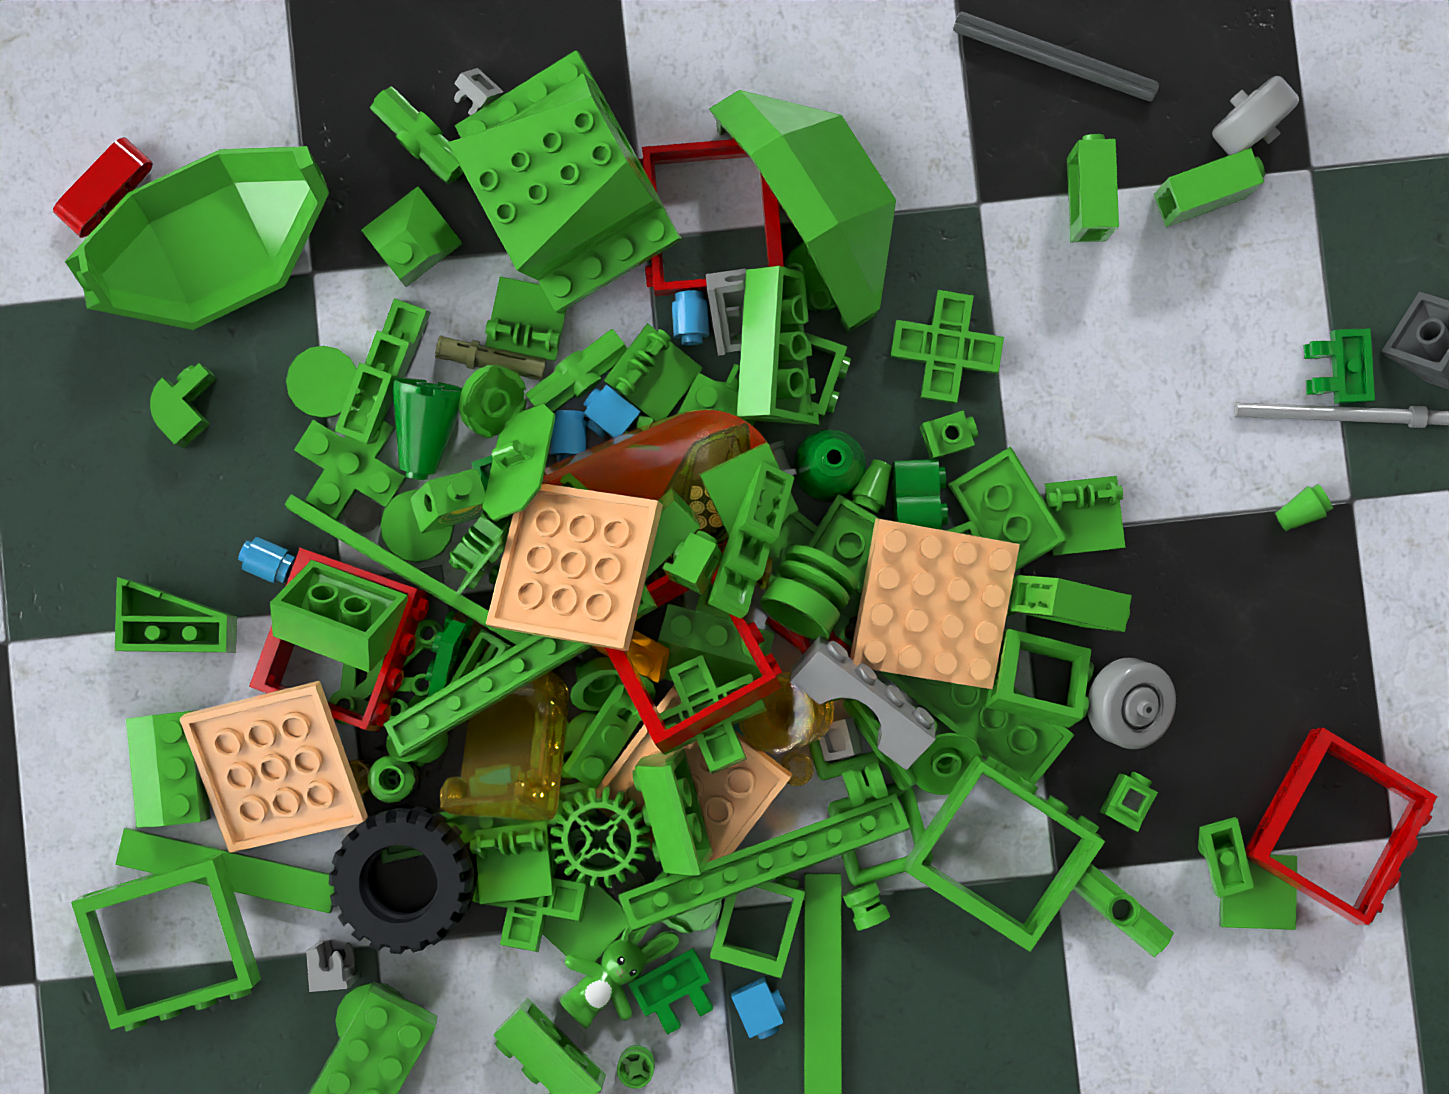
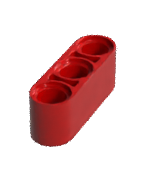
(102, 187)

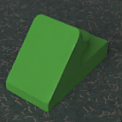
(1225, 856)

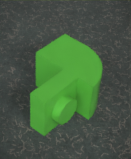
(173, 407)

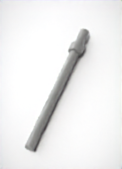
(1414, 416)

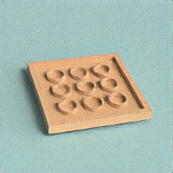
(576, 566)
(934, 604)
(274, 767)
(728, 799)

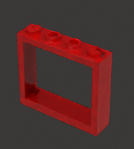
(703, 152)
(277, 652)
(667, 739)
(1399, 846)

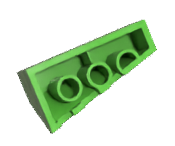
(775, 349)

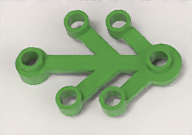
(358, 695)

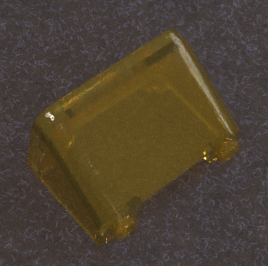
(513, 756)

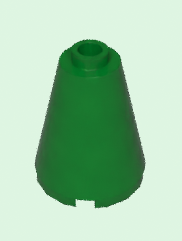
(423, 423)
(827, 480)

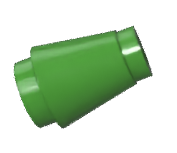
(873, 487)
(1304, 508)

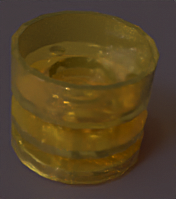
(779, 728)

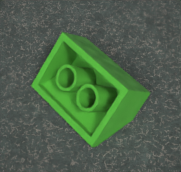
(338, 615)
(717, 639)
(164, 773)
(673, 812)
(547, 1053)

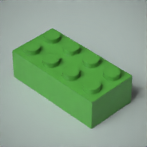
(377, 1046)

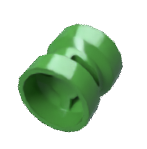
(856, 786)
(866, 906)
(634, 1073)

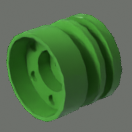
(809, 592)

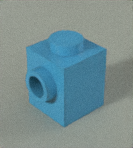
(609, 413)
(759, 1008)

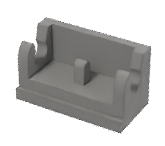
(726, 303)
(327, 968)

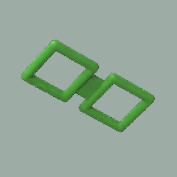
(828, 771)

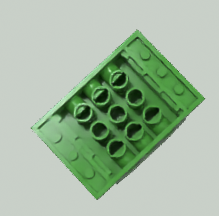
(563, 184)

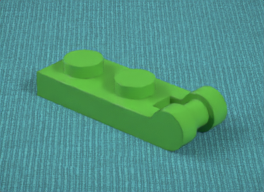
(603, 739)

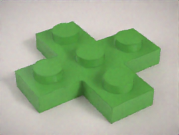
(946, 347)
(348, 468)
(698, 691)
(527, 917)

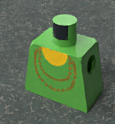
(453, 499)

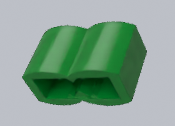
(917, 493)

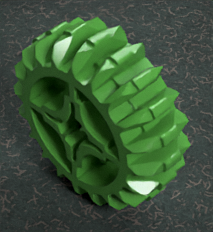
(588, 824)

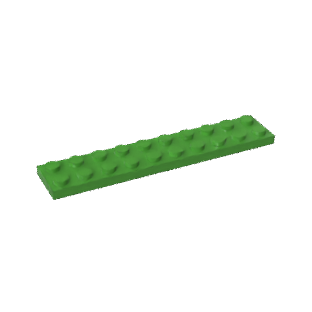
(1016, 741)

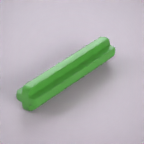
(869, 728)

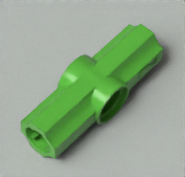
(417, 134)
(578, 372)
(1136, 924)

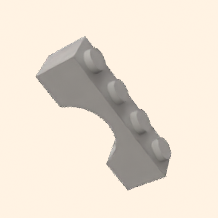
(829, 673)

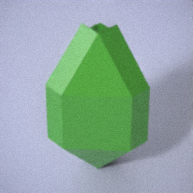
(825, 190)
(203, 237)

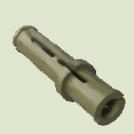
(480, 356)

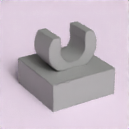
(477, 88)
(840, 740)

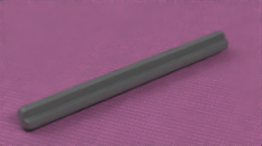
(1056, 56)

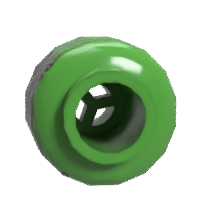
(380, 779)

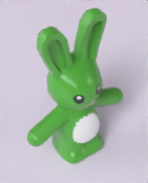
(620, 964)

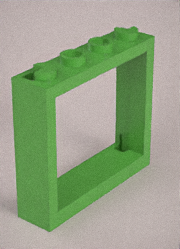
(231, 921)
(1030, 932)

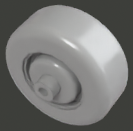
(1255, 116)
(1131, 703)

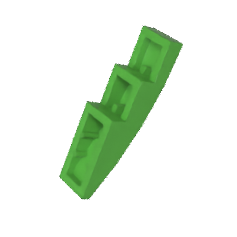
(373, 381)
(751, 539)

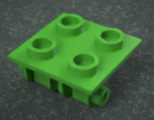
(524, 320)
(653, 373)
(1087, 514)
(479, 548)
(513, 862)

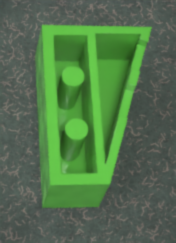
(168, 623)

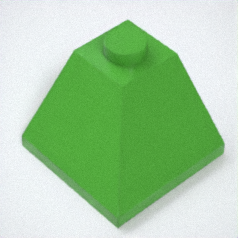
(411, 236)

